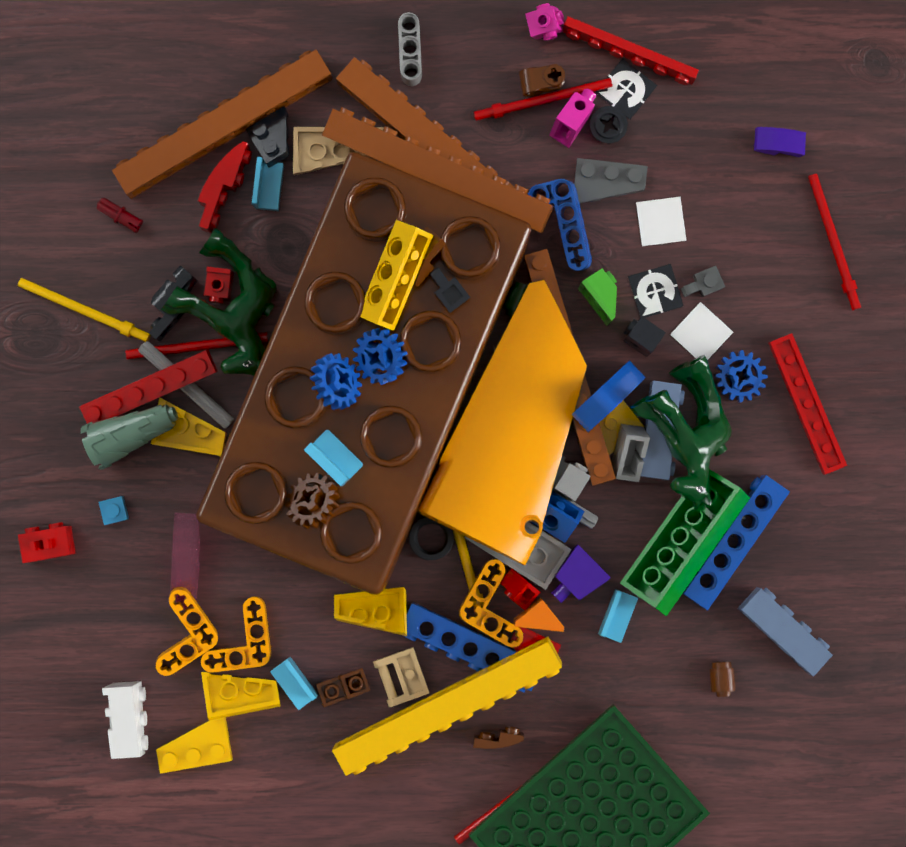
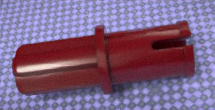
(119, 215)

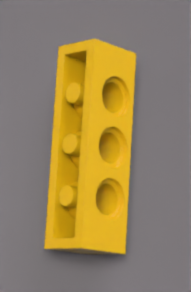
(395, 274)

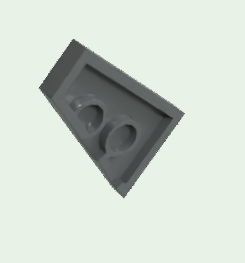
(607, 179)

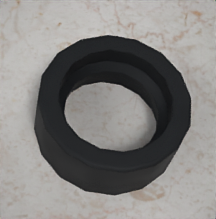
(449, 540)

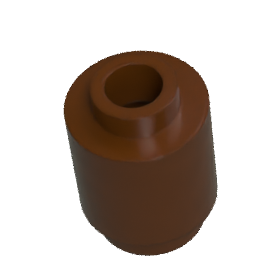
(722, 679)

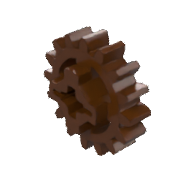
(312, 501)

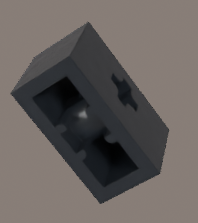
(643, 336)

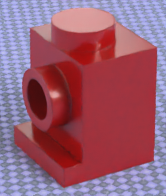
(223, 275)
(519, 589)

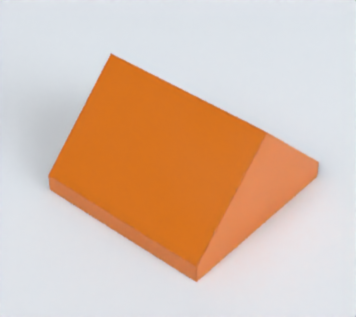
(538, 617)

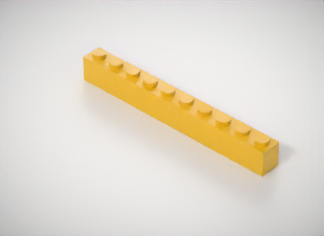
(447, 706)

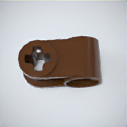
(539, 80)

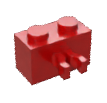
(47, 543)

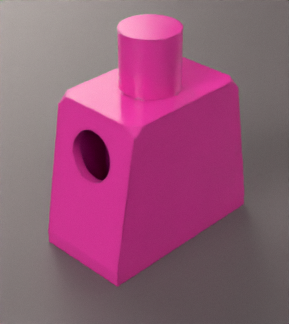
(573, 117)

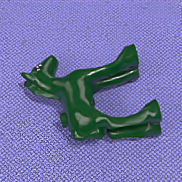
(241, 315)
(687, 445)

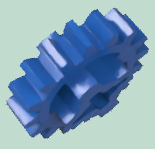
(380, 356)
(750, 380)
(335, 381)

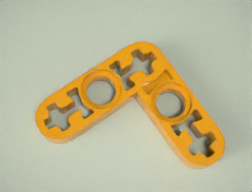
(483, 613)
(194, 639)
(246, 651)

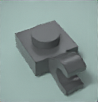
(705, 282)

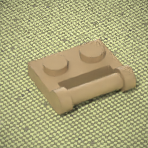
(409, 675)

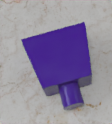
(578, 575)

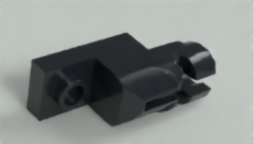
(163, 325)

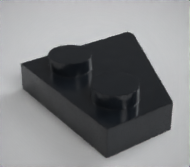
(271, 136)

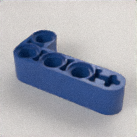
(567, 226)
(608, 396)

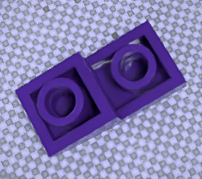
(780, 140)

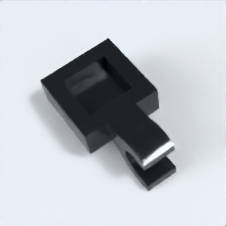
(450, 293)

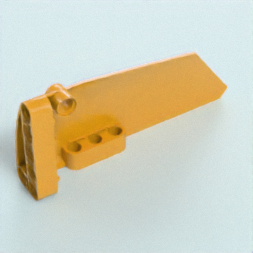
(511, 433)

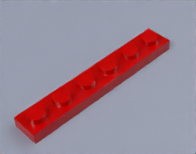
(637, 54)
(149, 388)
(807, 404)

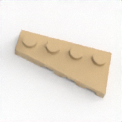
(315, 151)

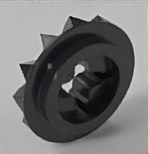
(605, 114)

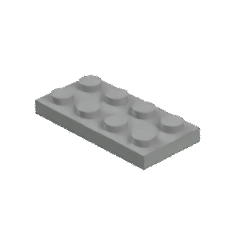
(543, 561)

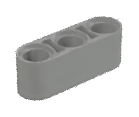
(408, 38)

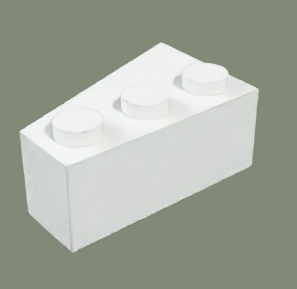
(126, 719)

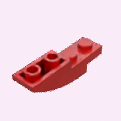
(224, 177)

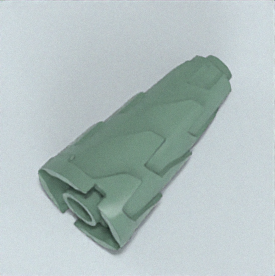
(118, 436)

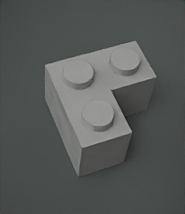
(570, 479)

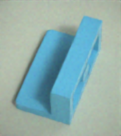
(267, 185)
(334, 457)
(617, 615)
(294, 683)

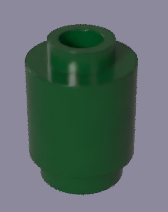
(514, 297)

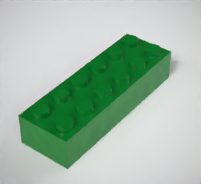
(683, 545)

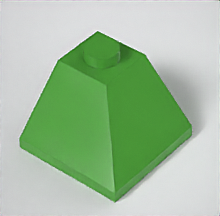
(601, 294)

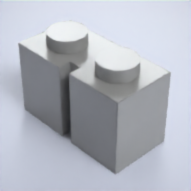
(626, 461)

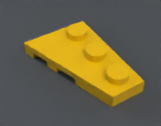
(191, 434)
(379, 612)
(235, 696)
(197, 748)

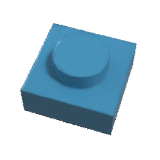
(113, 510)

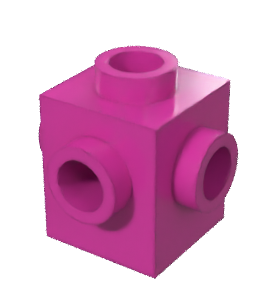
(545, 22)

